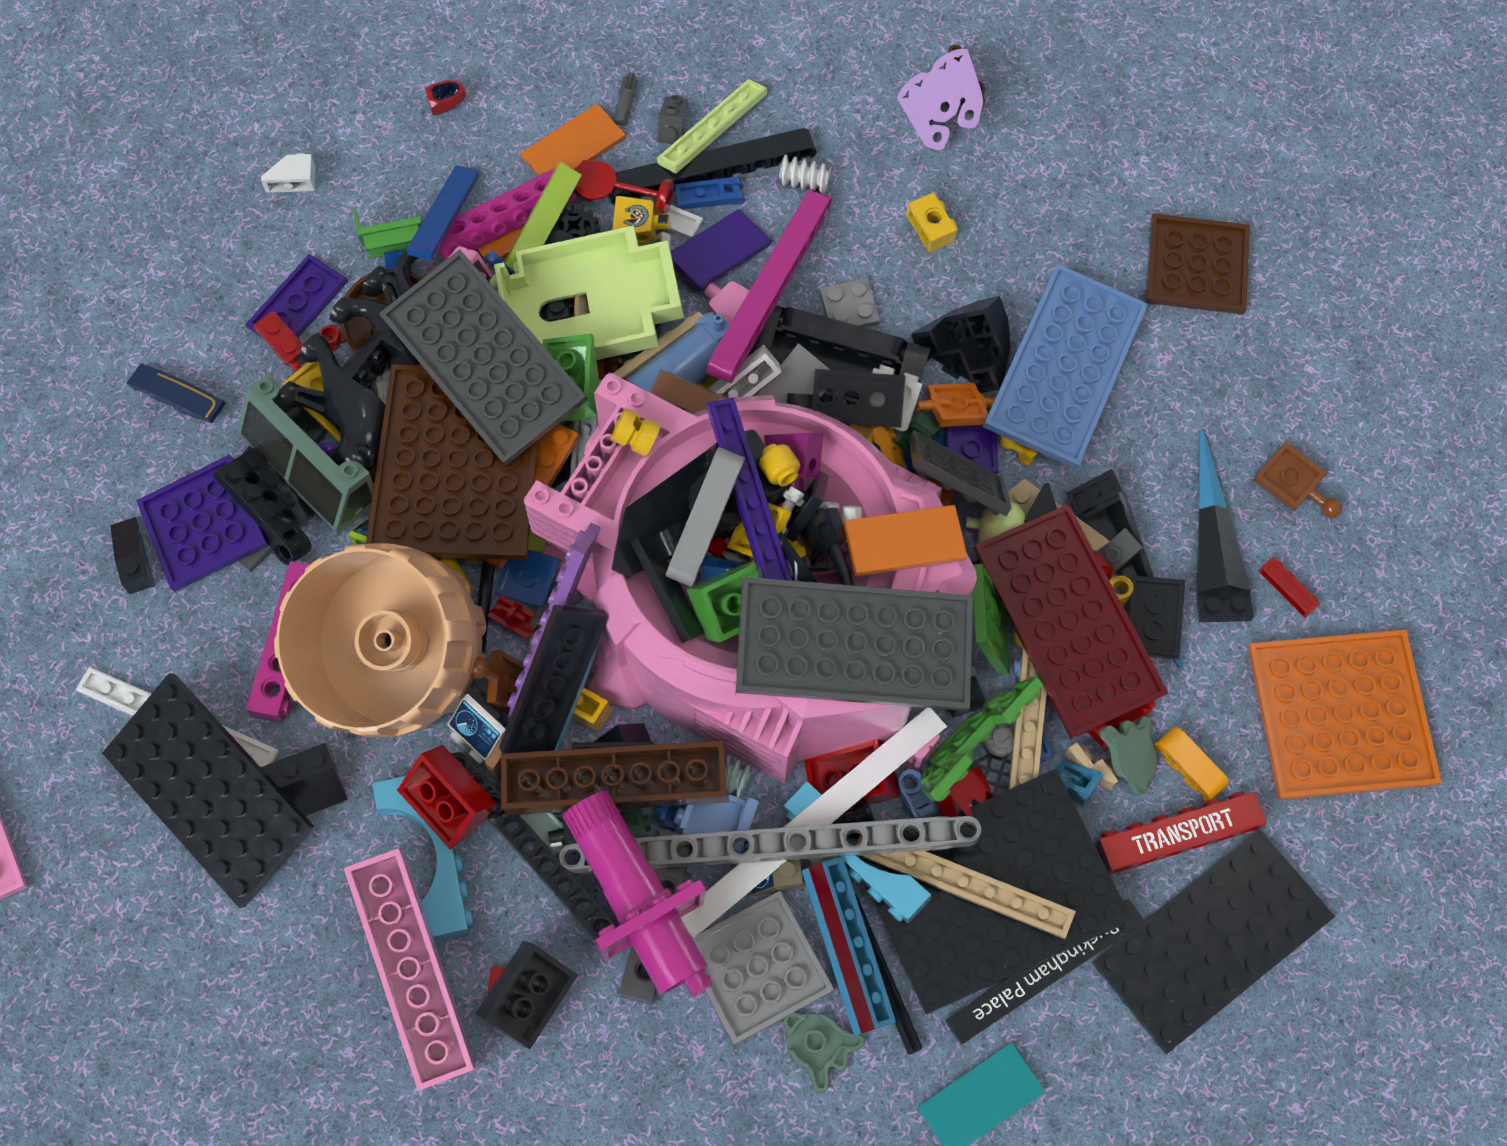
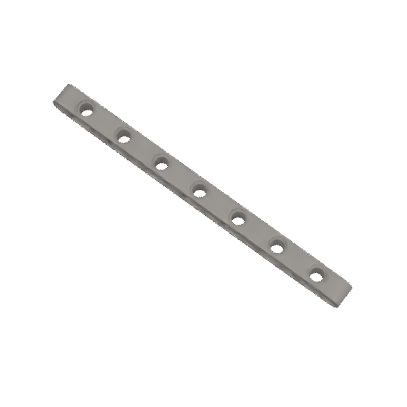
(774, 843)

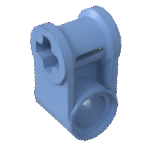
(915, 800)

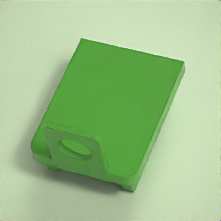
(386, 236)

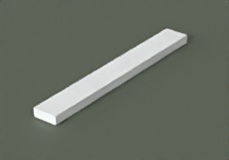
(130, 698)

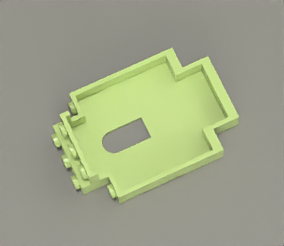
(624, 285)

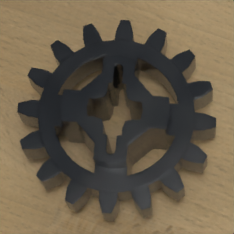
(575, 220)

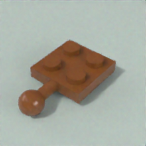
(1293, 478)
(502, 675)

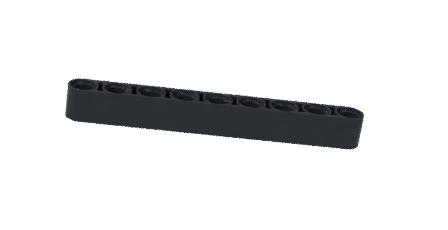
(721, 162)
(540, 855)

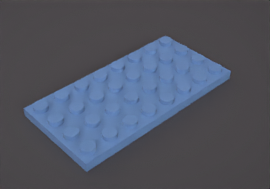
(1065, 366)

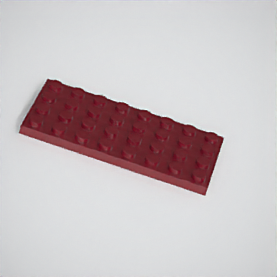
(1070, 621)

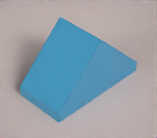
(1079, 780)

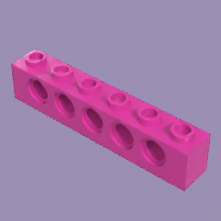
(495, 216)
(267, 678)

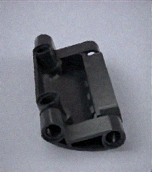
(839, 344)

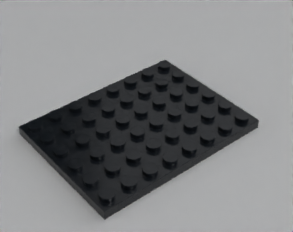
(1027, 841)

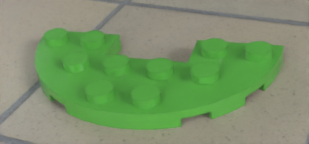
(954, 754)

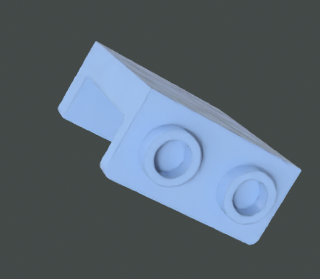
(716, 817)

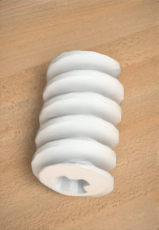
(804, 175)

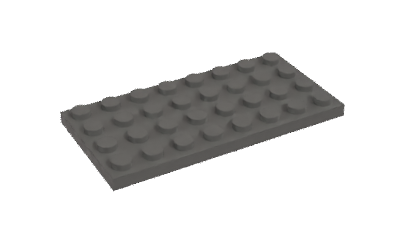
(483, 357)
(854, 644)

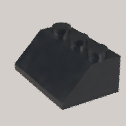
(309, 779)

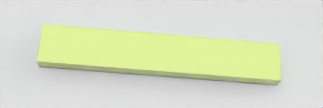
(711, 126)

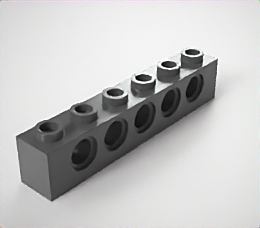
(632, 985)

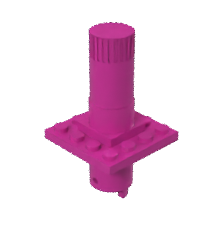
(644, 910)

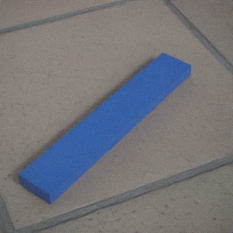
(443, 213)

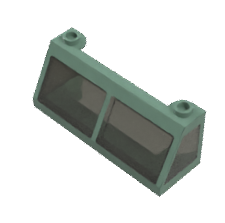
(332, 491)

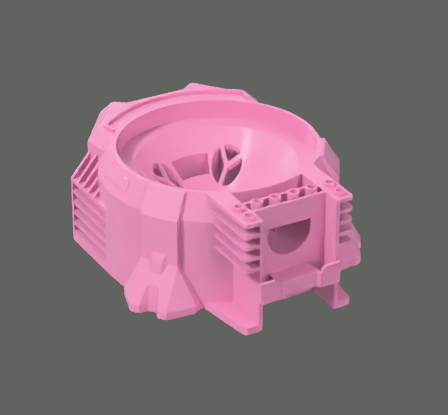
(695, 680)

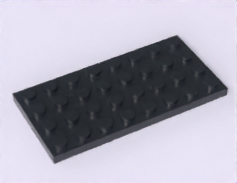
(207, 790)
(1213, 941)

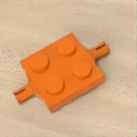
(956, 404)

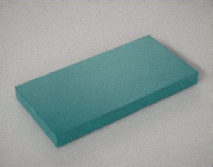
(981, 1098)

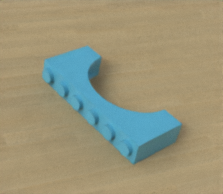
(445, 901)

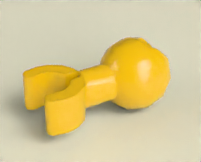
(1025, 454)

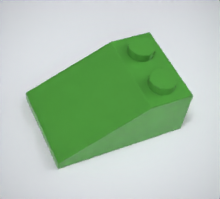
(578, 360)
(719, 601)

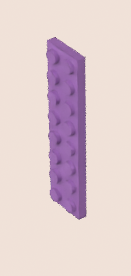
(562, 595)

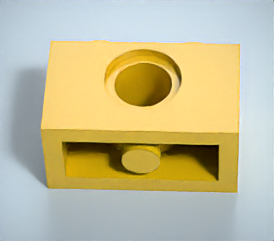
(932, 234)

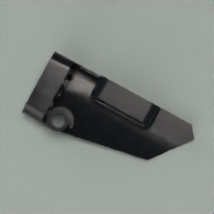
(667, 509)

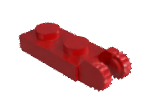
(280, 339)

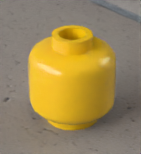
(779, 464)

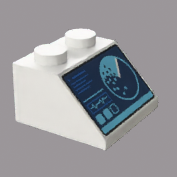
(475, 729)

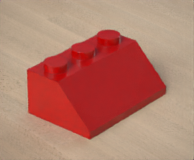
(446, 796)

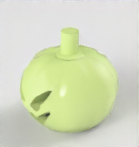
(993, 525)

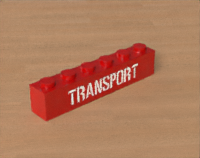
(1181, 832)

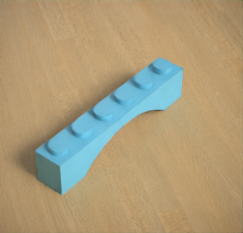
(900, 892)

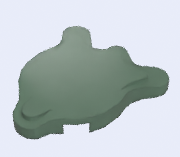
(1132, 753)
(819, 1044)

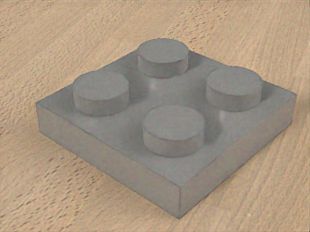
(850, 303)

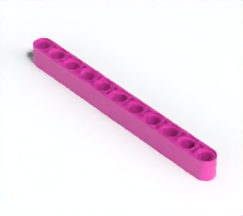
(768, 287)

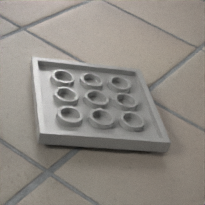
(760, 968)

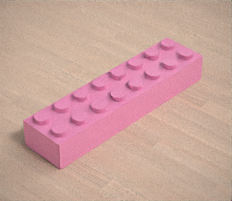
(410, 968)

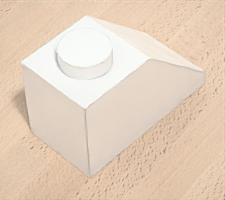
(291, 174)

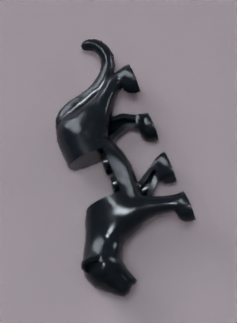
(346, 389)

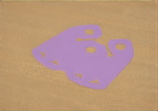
(940, 86)

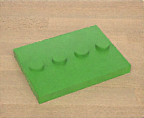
(990, 622)

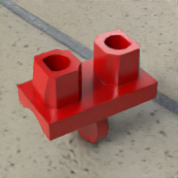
(512, 617)

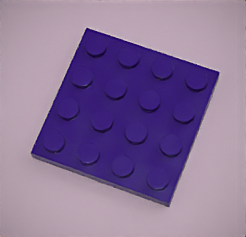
(198, 526)

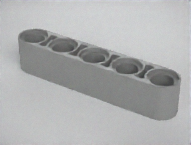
(705, 516)

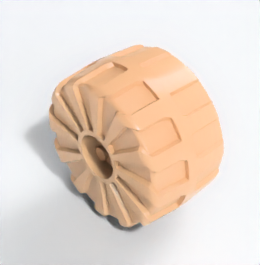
(337, 630)

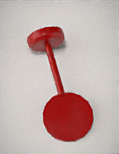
(600, 180)

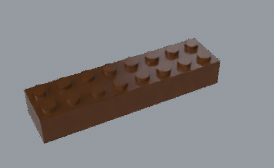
(630, 774)

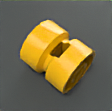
(635, 432)

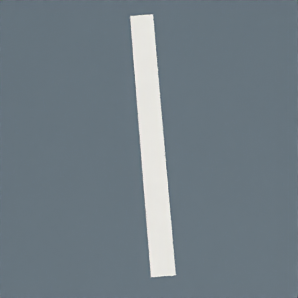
(820, 812)

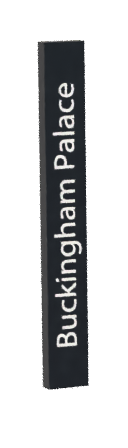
(1030, 982)

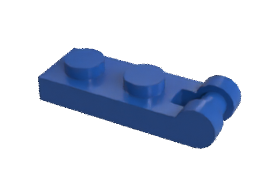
(709, 193)

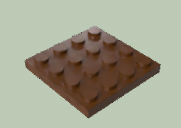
(1198, 264)

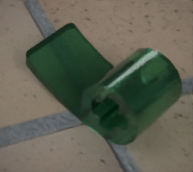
(921, 423)

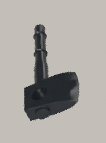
(824, 538)

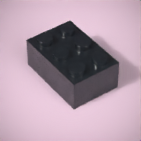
(526, 994)

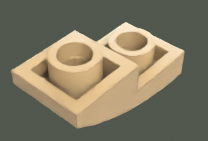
(1082, 757)

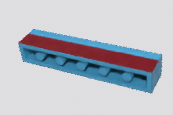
(848, 946)

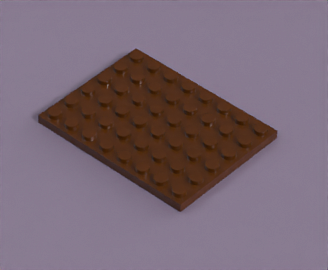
(442, 482)

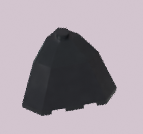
(970, 342)

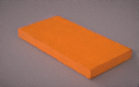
(577, 140)
(905, 540)

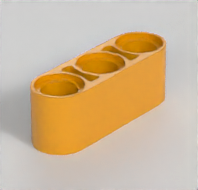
(1192, 763)

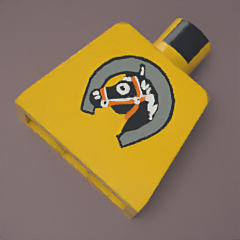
(641, 215)

